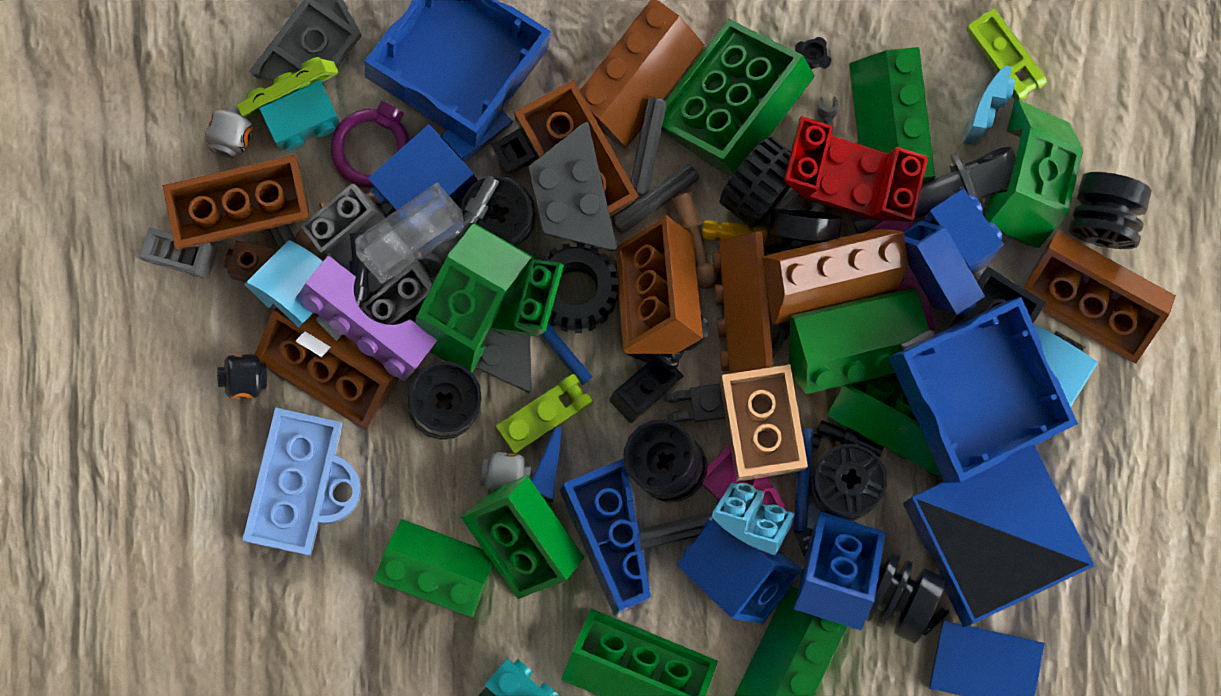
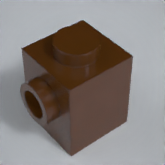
(246, 260)

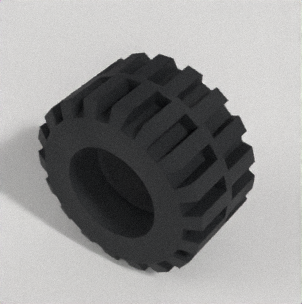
(758, 183)
(603, 302)

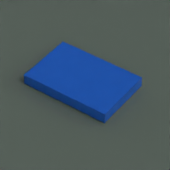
(985, 662)

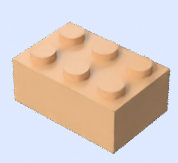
(763, 423)

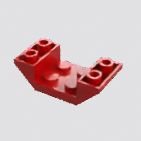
(854, 175)

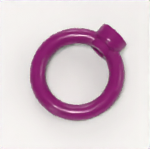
(385, 116)

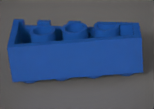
(608, 529)

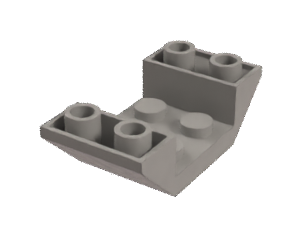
(356, 212)

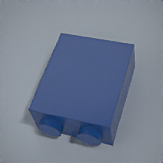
(941, 268)

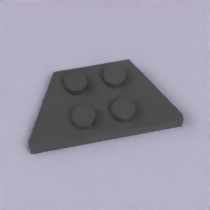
(312, 31)
(572, 192)
(507, 358)

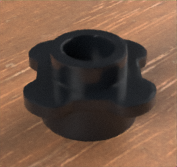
(817, 46)

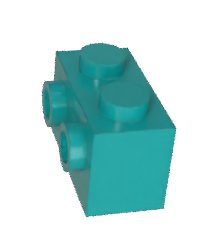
(300, 117)
(514, 680)

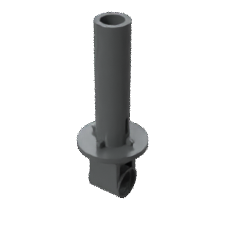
(976, 177)

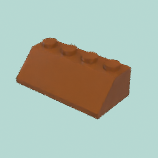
(640, 67)
(555, 117)
(236, 202)
(834, 272)
(658, 290)
(1099, 296)
(743, 304)
(340, 379)

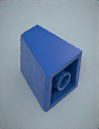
(418, 167)
(736, 575)

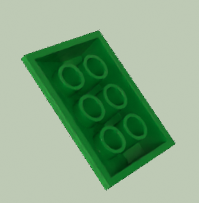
(734, 96)

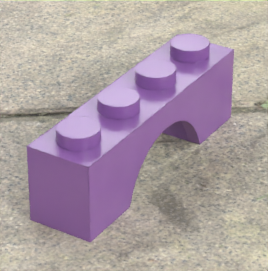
(332, 297)

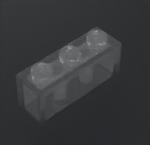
(409, 233)

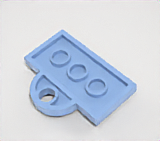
(299, 483)

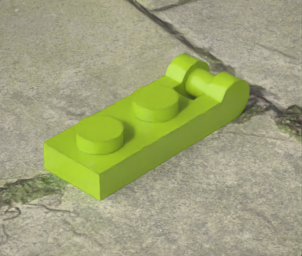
(1004, 49)
(543, 415)

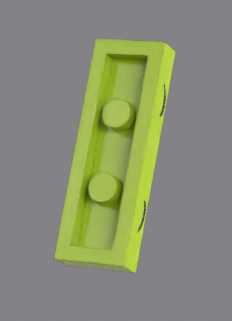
(285, 84)

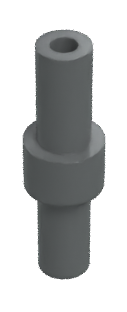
(477, 206)

